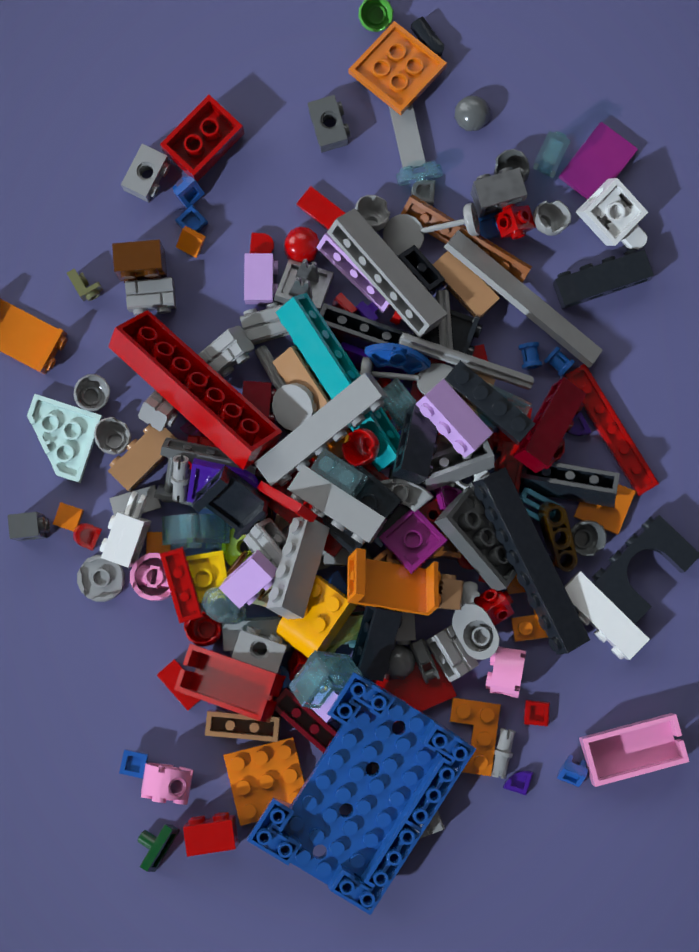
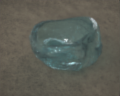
(221, 608)

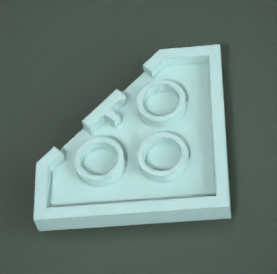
(64, 434)

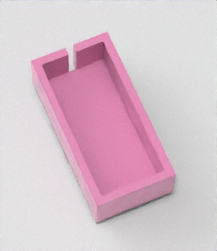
(633, 749)

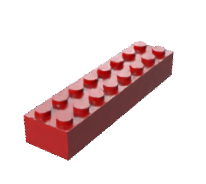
(194, 389)

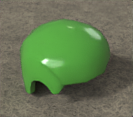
(375, 15)

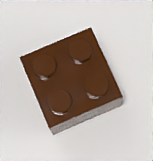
(139, 260)

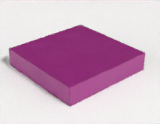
(412, 540)

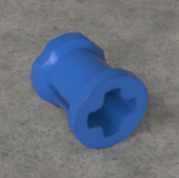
(530, 355)
(559, 361)

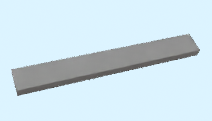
(523, 298)

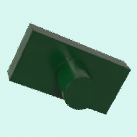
(157, 846)

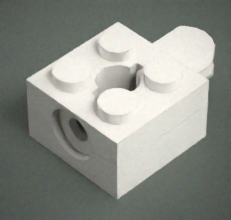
(614, 215)
(126, 533)

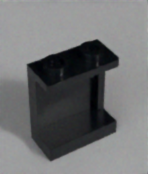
(463, 332)
(232, 501)

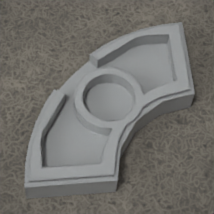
(411, 494)

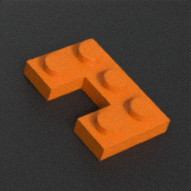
(527, 626)
(484, 718)

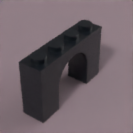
(655, 536)

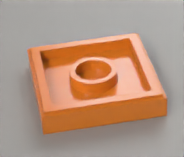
(608, 517)

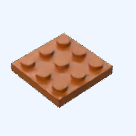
(397, 68)
(263, 774)

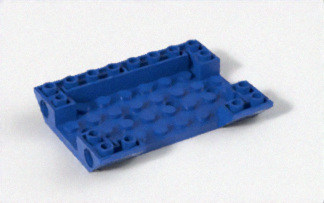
(387, 806)

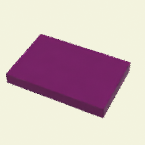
(597, 160)

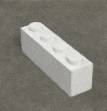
(605, 617)

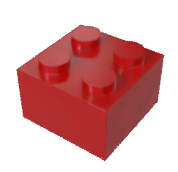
(210, 834)

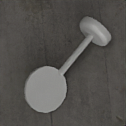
(405, 230)
(425, 379)

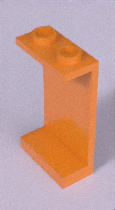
(29, 338)
(392, 585)

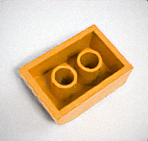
(322, 620)

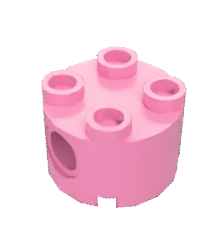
(149, 578)
(506, 671)
(166, 783)

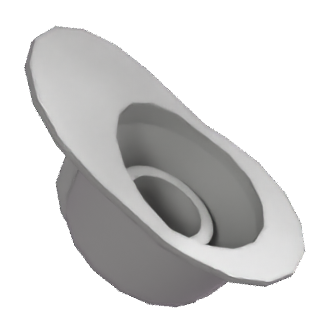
(475, 631)

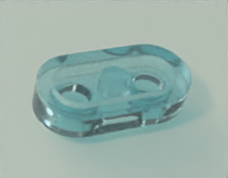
(428, 171)

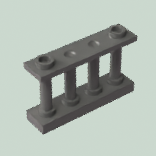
(173, 447)

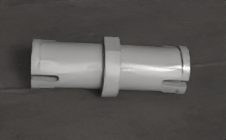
(180, 478)
(503, 753)

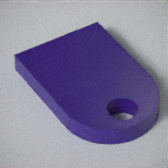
(204, 470)

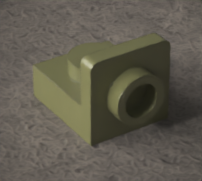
(80, 283)

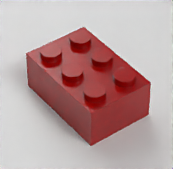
(202, 138)

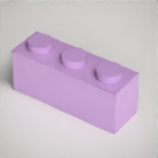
(454, 418)

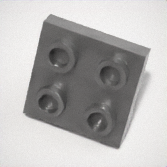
(304, 278)

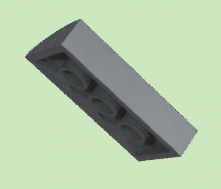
(476, 539)

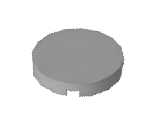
(293, 405)
(100, 579)

